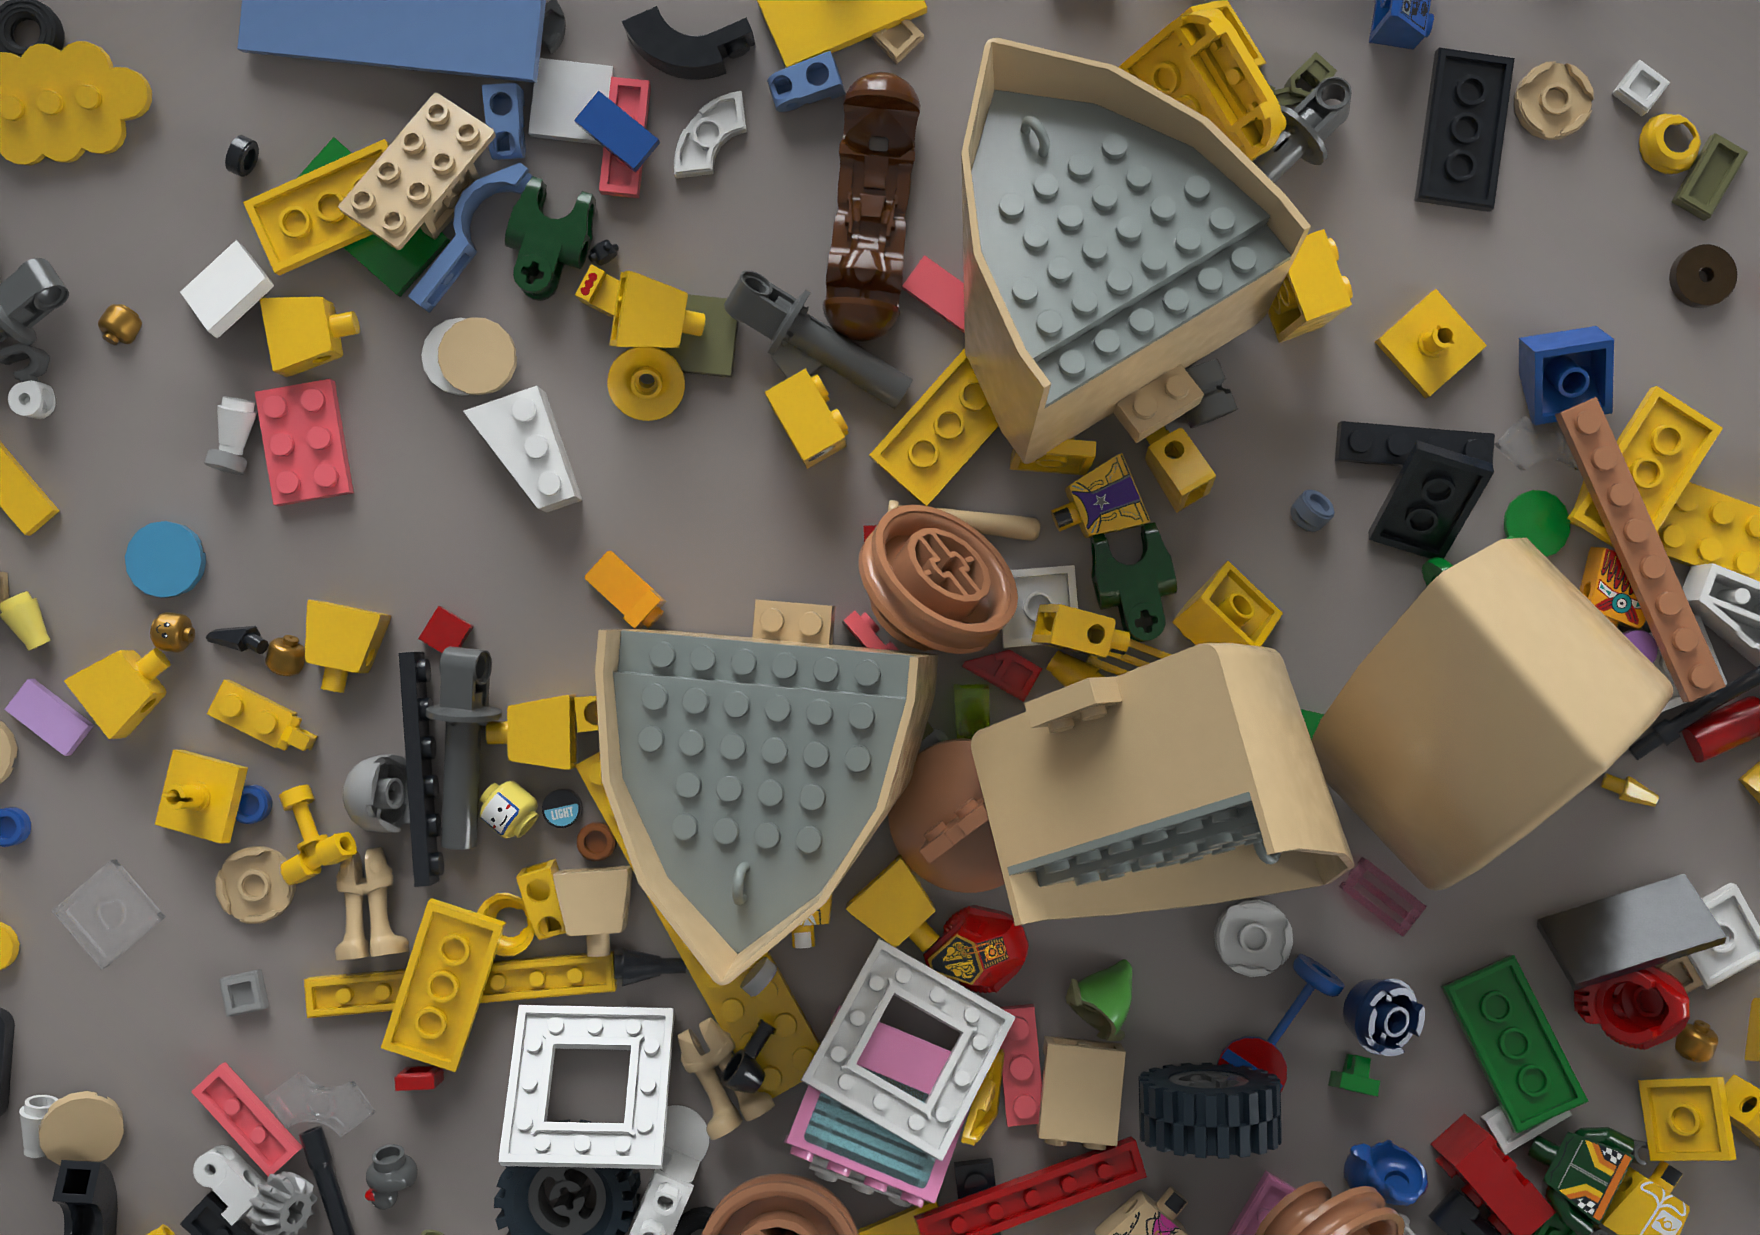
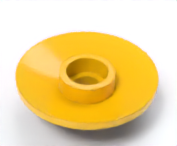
(644, 400)

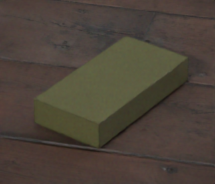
(1709, 177)

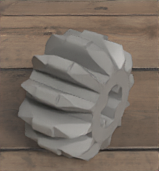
(282, 1205)

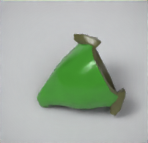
(1103, 999)

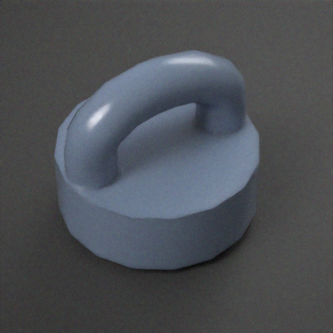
(1312, 510)

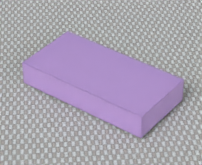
(49, 717)

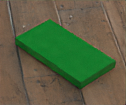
(391, 266)
(1514, 1044)

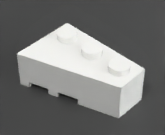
(529, 445)
(1727, 606)

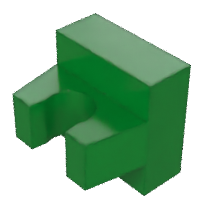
(1355, 1076)

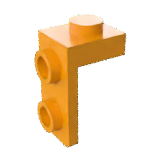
(626, 591)

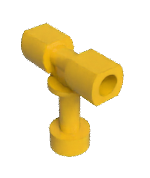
(315, 848)

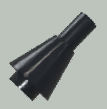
(640, 966)

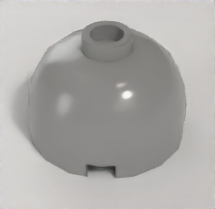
(378, 794)

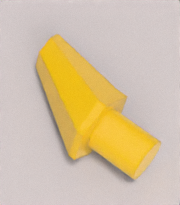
(1630, 790)

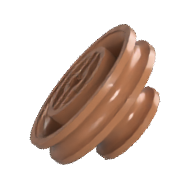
(936, 581)
(780, 1207)
(1314, 1212)

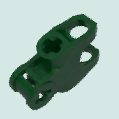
(547, 242)
(1137, 585)

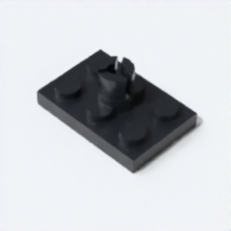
(1430, 501)

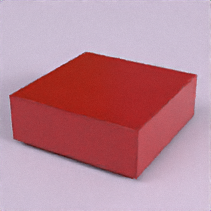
(445, 630)
(419, 1078)

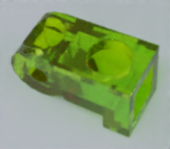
(971, 708)

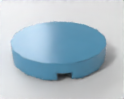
(165, 559)

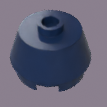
(1383, 1015)

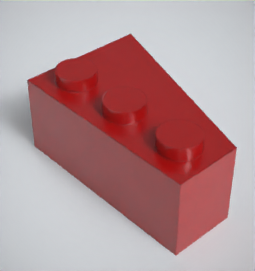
(1491, 1178)

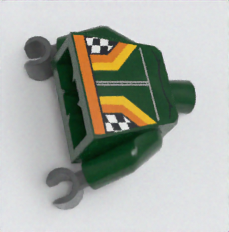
(1585, 1174)

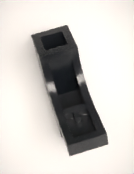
(685, 54)
(86, 1198)

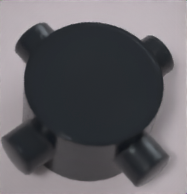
(603, 252)

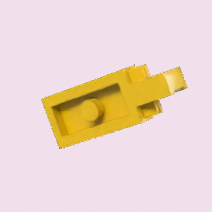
(259, 717)

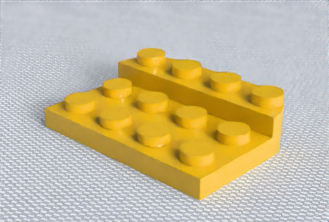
(1212, 72)

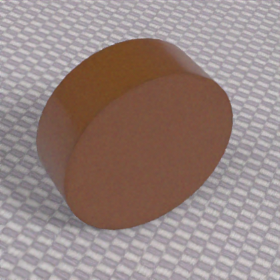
(596, 841)

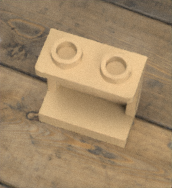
(1081, 1092)

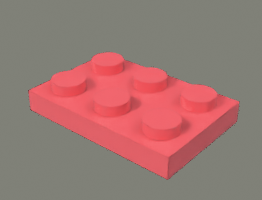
(304, 442)

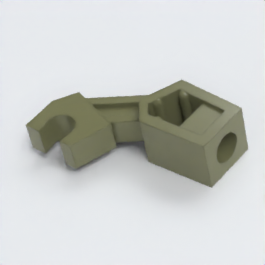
(1313, 72)

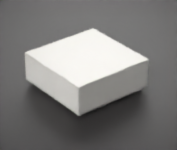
(1640, 88)

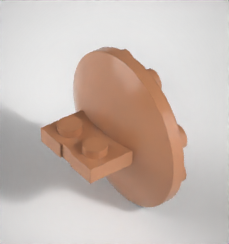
(944, 822)

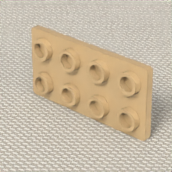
(420, 174)

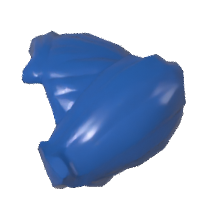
(1387, 1169)

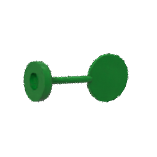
(1531, 516)

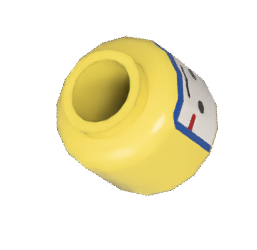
(508, 809)

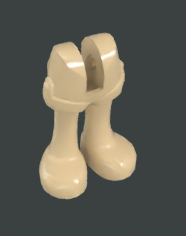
(375, 885)
(694, 1060)

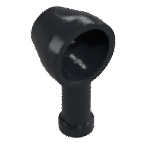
(743, 1070)

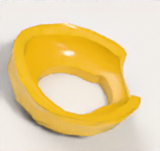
(1656, 152)
(508, 945)

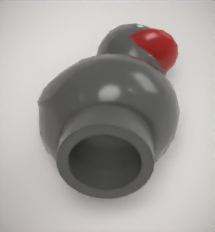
(388, 1174)

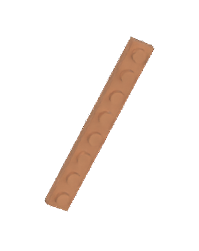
(1640, 550)

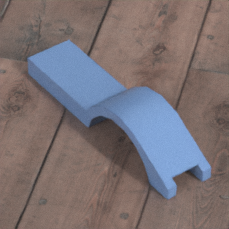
(461, 249)

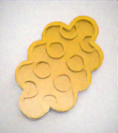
(66, 103)

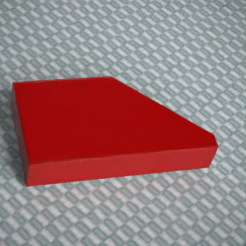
(1006, 671)

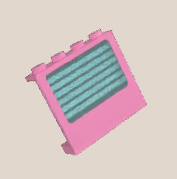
(862, 1146)

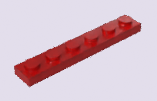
(1037, 1193)

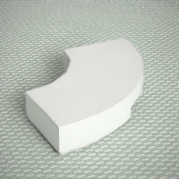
(706, 134)

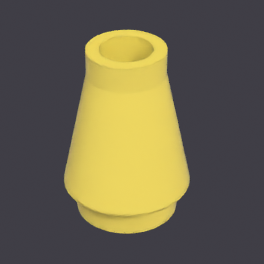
(25, 620)

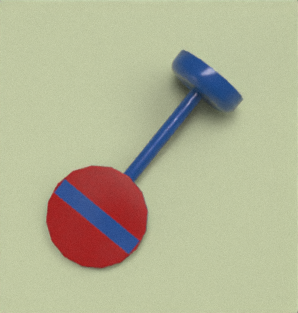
(1263, 1053)

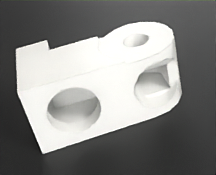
(230, 1179)

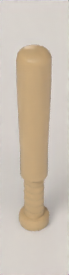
(994, 524)

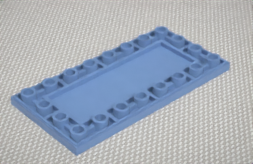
(422, 35)

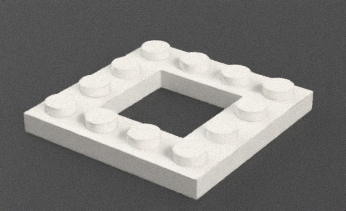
(982, 1029)
(632, 1144)

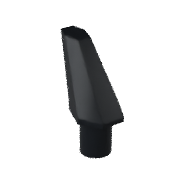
(239, 638)

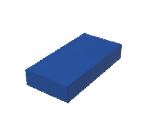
(617, 131)

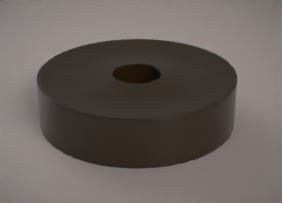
(1720, 273)

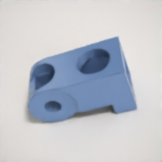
(806, 83)
(505, 116)

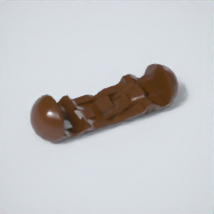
(872, 201)

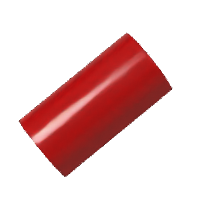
(1724, 729)

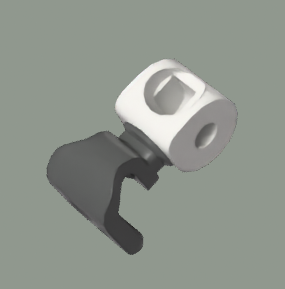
(29, 396)

